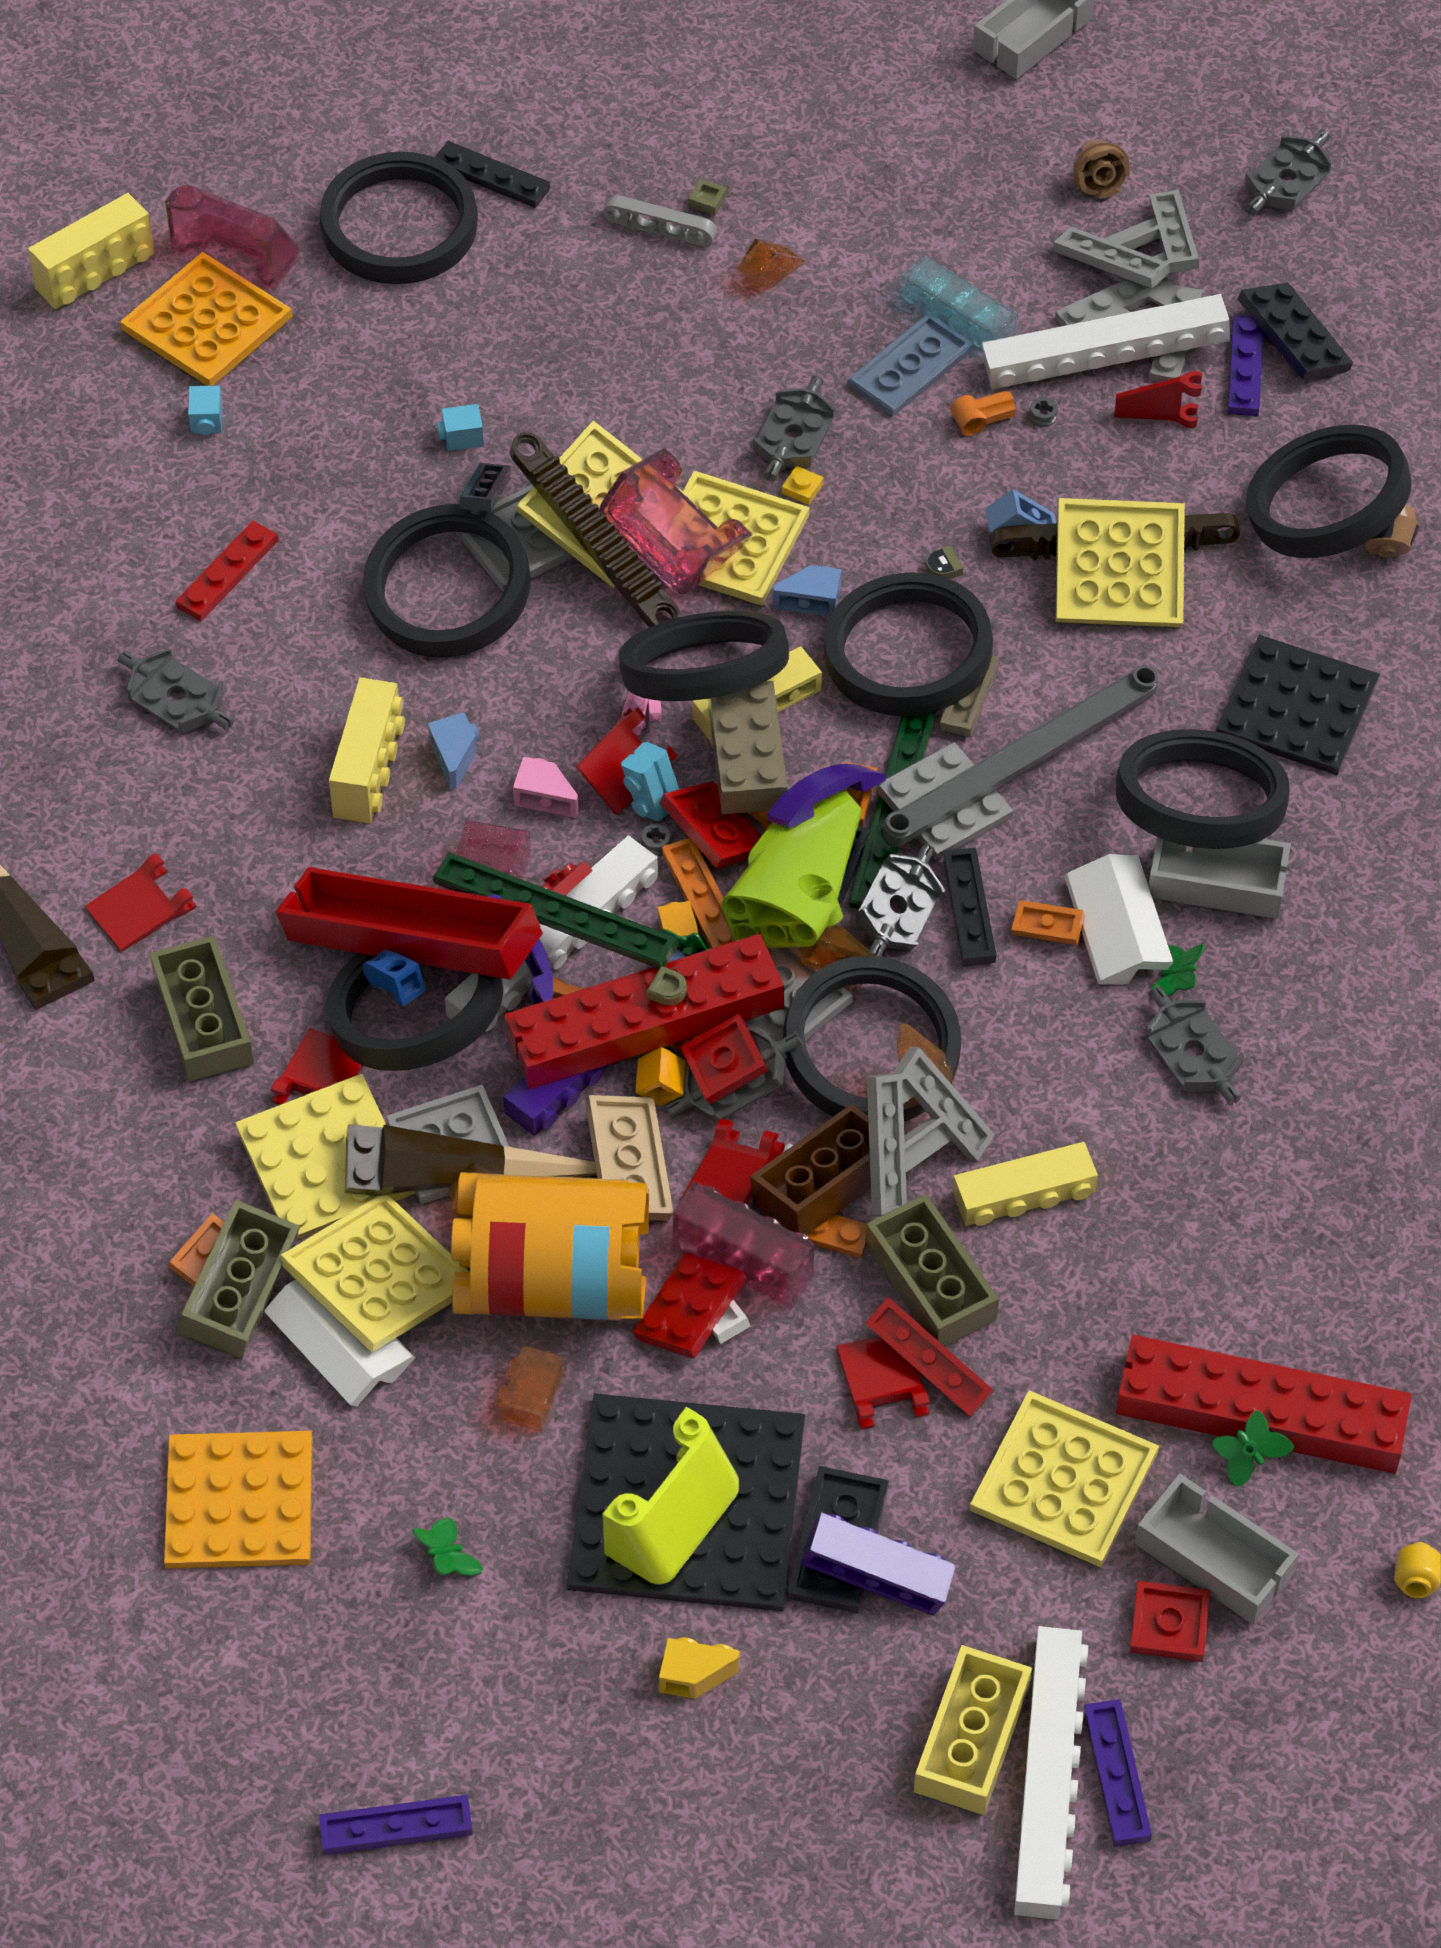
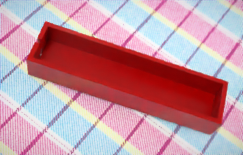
(410, 919)
(621, 1022)
(1221, 1391)

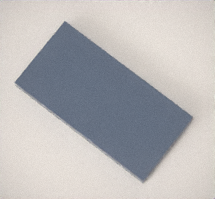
(910, 364)

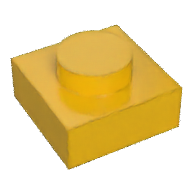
(802, 485)

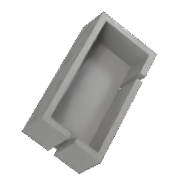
(1028, 30)
(1228, 879)
(1217, 1551)

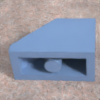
(1016, 510)
(809, 591)
(453, 746)

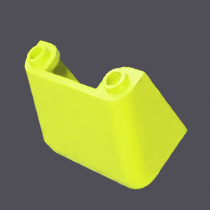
(663, 1533)

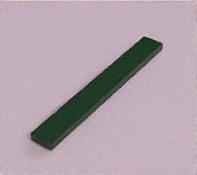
(907, 750)
(560, 911)

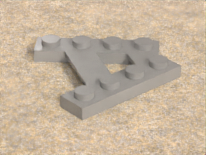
(1116, 251)
(1122, 299)
(896, 1154)

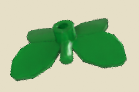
(688, 945)
(1180, 973)
(1250, 1446)
(444, 1554)

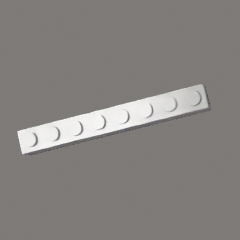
(1106, 341)
(608, 887)
(1048, 1774)

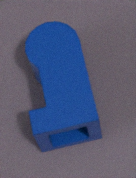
(395, 975)

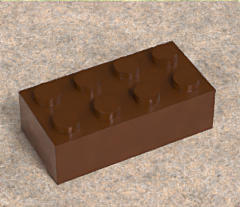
(817, 1174)

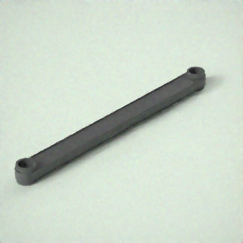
(1019, 756)

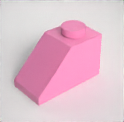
(544, 788)

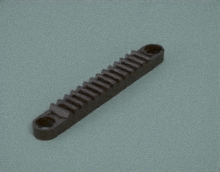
(593, 530)
(1042, 538)

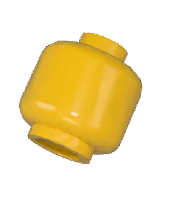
(1418, 1570)

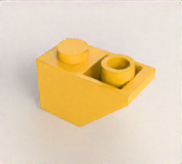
(695, 1668)

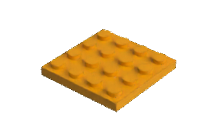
(206, 319)
(239, 1499)

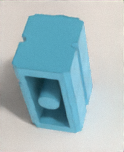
(648, 778)

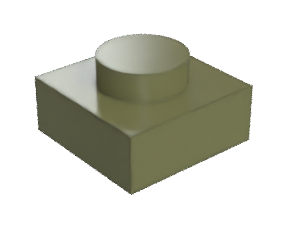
(707, 197)

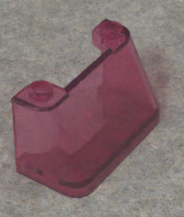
(200, 217)
(667, 526)

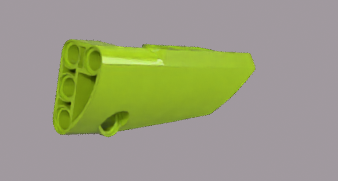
(795, 877)

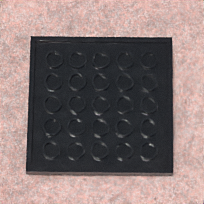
(749, 1546)

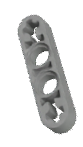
(700, 231)

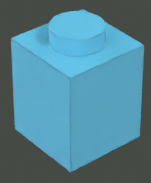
(205, 409)
(461, 427)

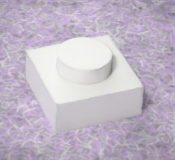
(731, 1323)

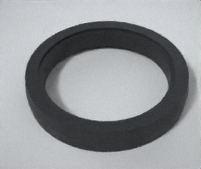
(389, 167)
(1343, 534)
(460, 639)
(710, 680)
(916, 699)
(1195, 829)
(865, 971)
(412, 1051)

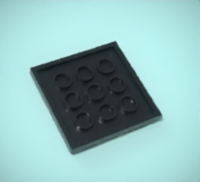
(1298, 704)

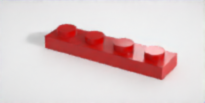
(226, 571)
(929, 1357)

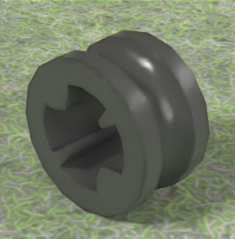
(1043, 420)
(655, 830)

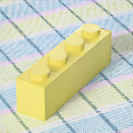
(794, 683)
(1025, 1184)

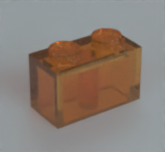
(531, 1388)

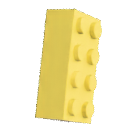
(91, 251)
(366, 750)
(972, 1730)

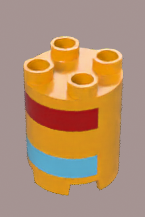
(549, 1247)

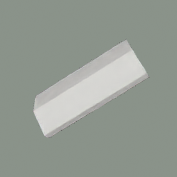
(1119, 918)
(332, 1347)

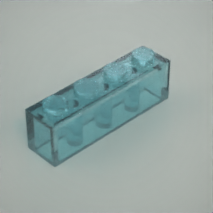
(957, 302)

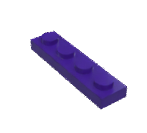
(1245, 367)
(1117, 1773)
(395, 1824)

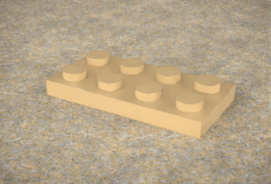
(630, 1146)

